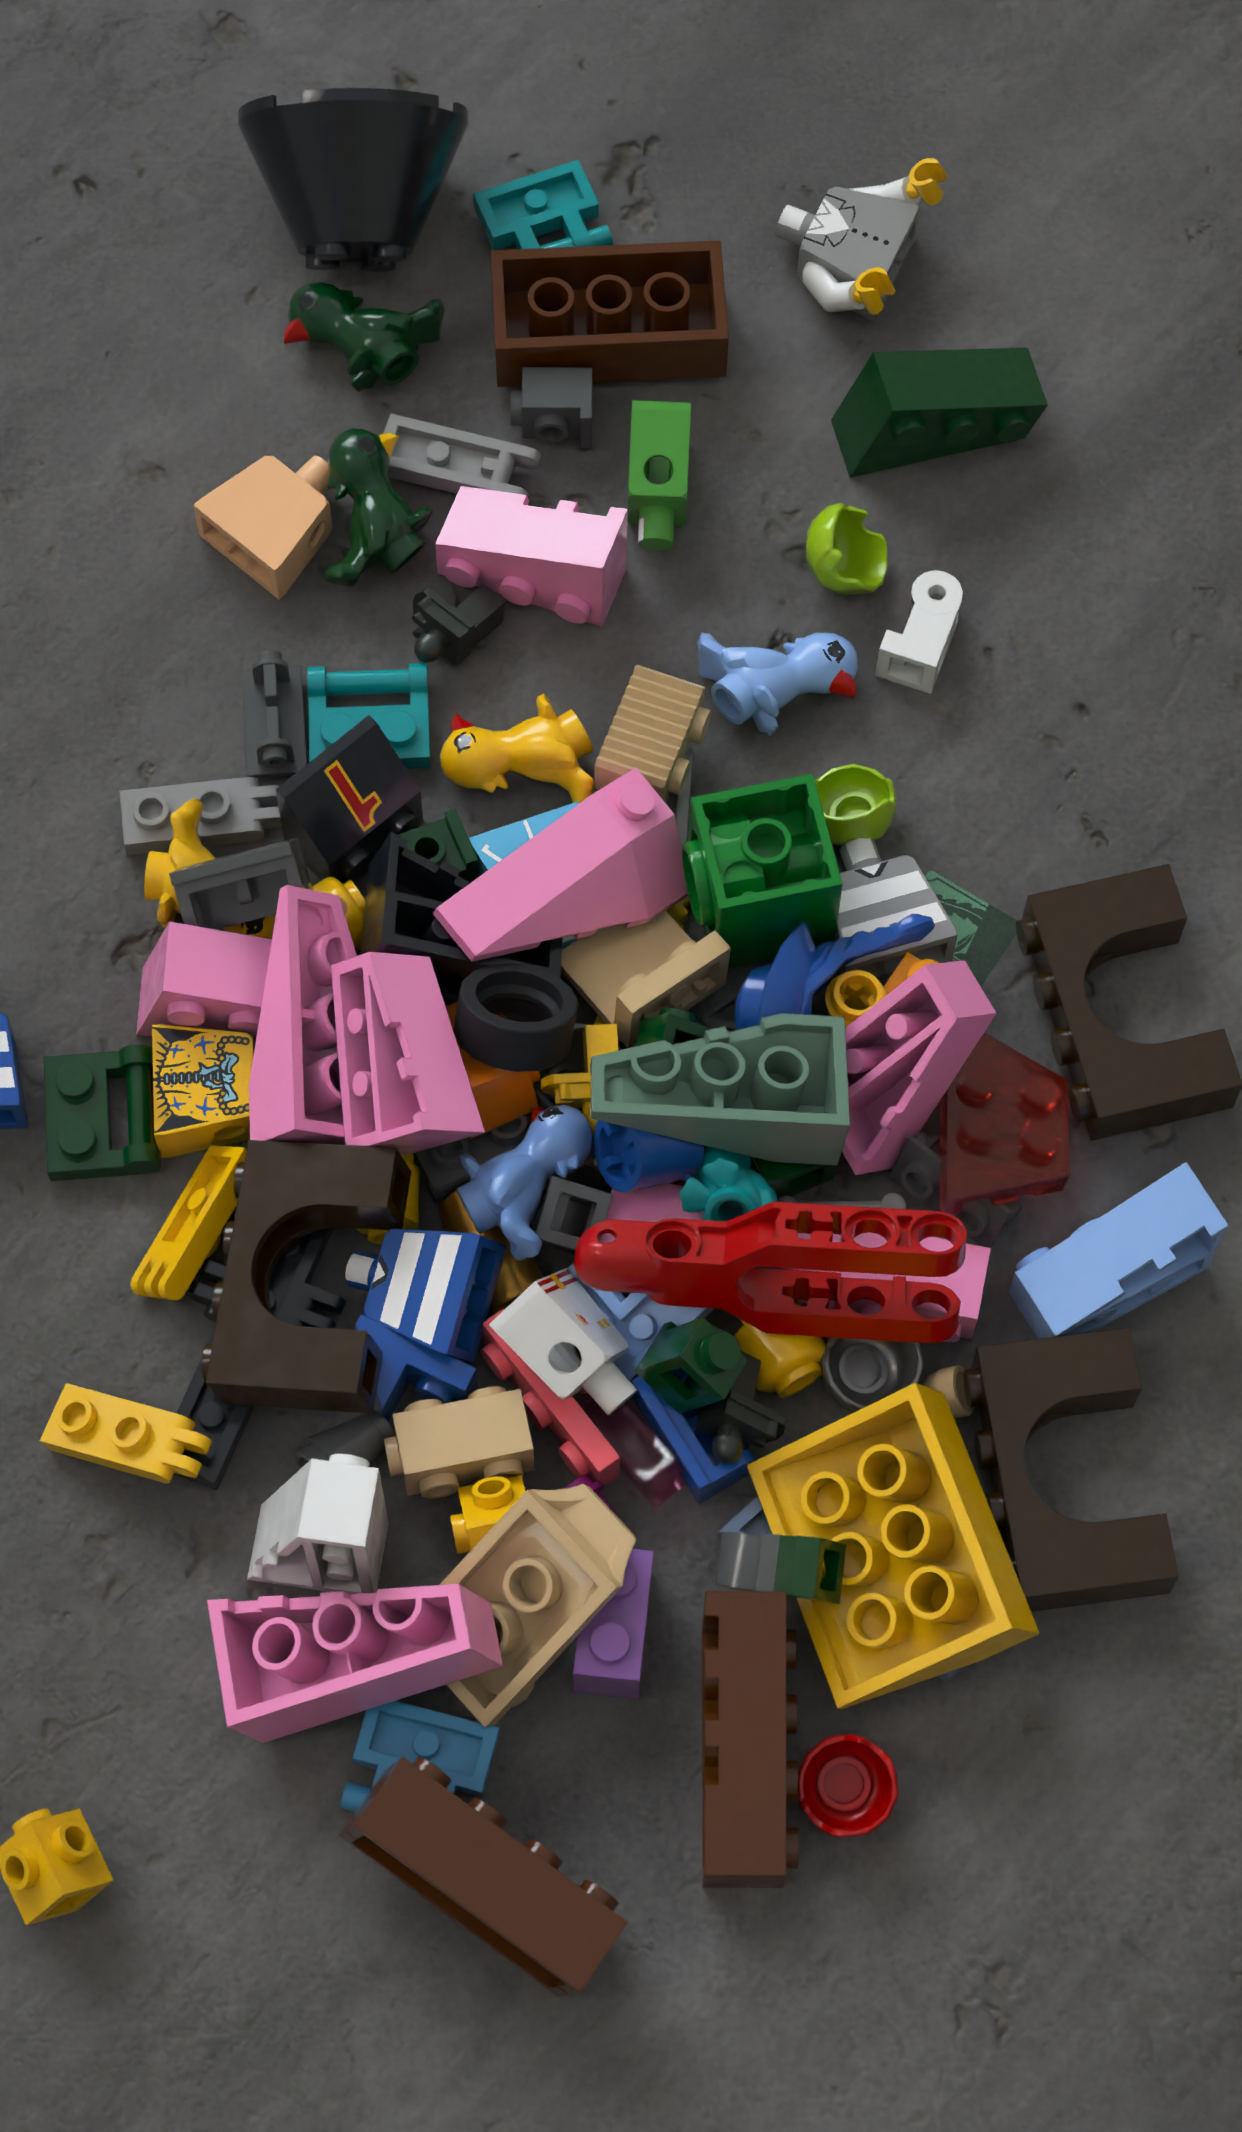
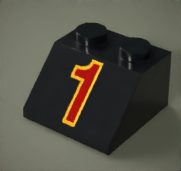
(349, 803)

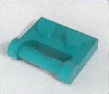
(403, 725)

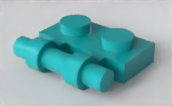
(541, 205)

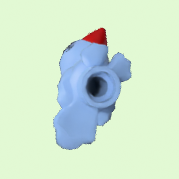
(765, 680)

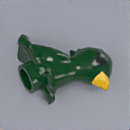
(380, 518)

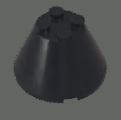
(354, 169)

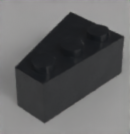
(400, 919)

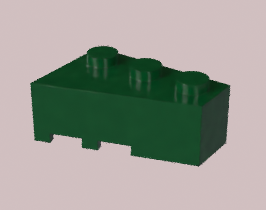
(936, 405)

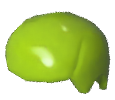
(844, 552)
(856, 803)

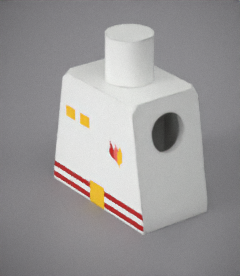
(548, 1325)

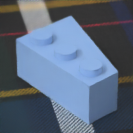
(1120, 1258)

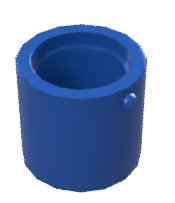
(642, 1159)

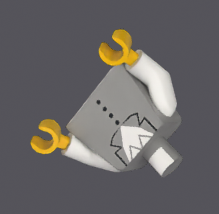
(860, 239)

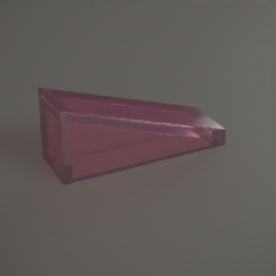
(641, 1453)

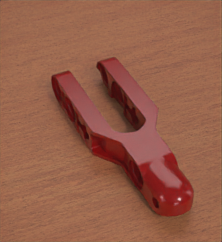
(718, 1263)

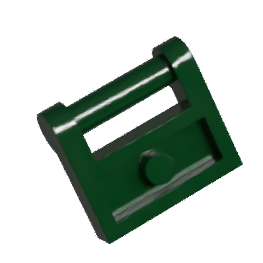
(81, 1116)

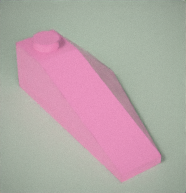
(587, 871)
(296, 1050)

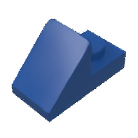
(411, 1362)

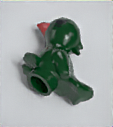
(372, 339)

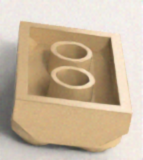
(546, 1577)

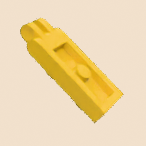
(123, 1435)

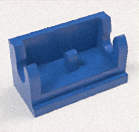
(691, 1447)

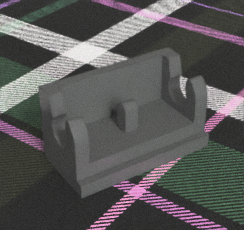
(239, 885)

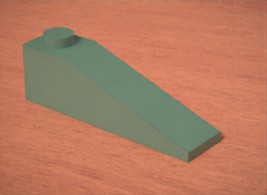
(746, 1091)

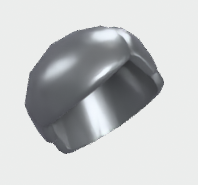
(868, 1370)

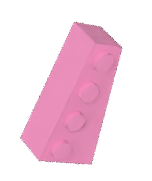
(342, 1653)

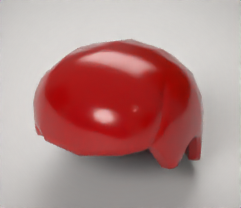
(847, 1786)

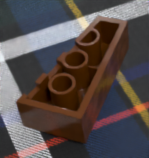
(745, 1740)

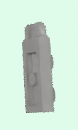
(231, 813)

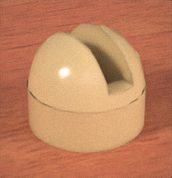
(951, 1383)

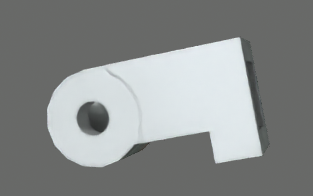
(932, 618)

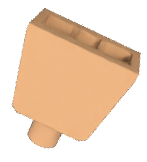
(269, 520)

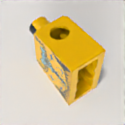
(200, 1088)

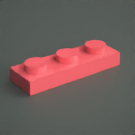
(583, 1444)

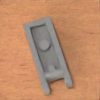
(454, 458)

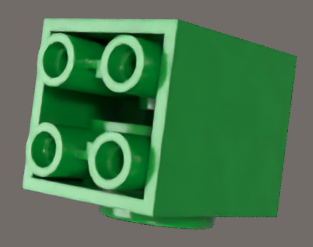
(762, 866)

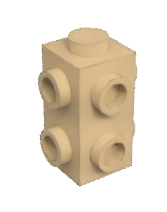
(460, 1441)

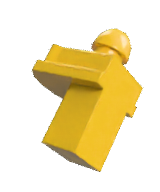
(574, 1088)

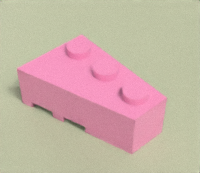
(535, 553)
(203, 980)

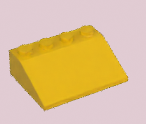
(922, 1555)

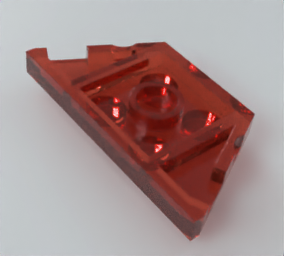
(1002, 1129)

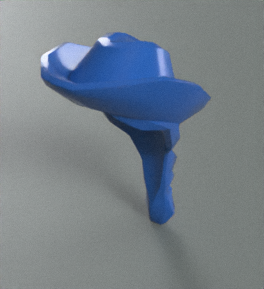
(805, 970)

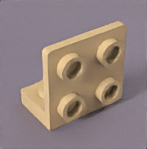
(643, 970)

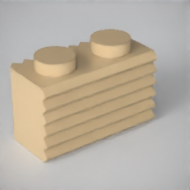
(654, 731)

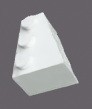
(323, 1528)

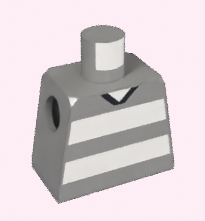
(885, 893)

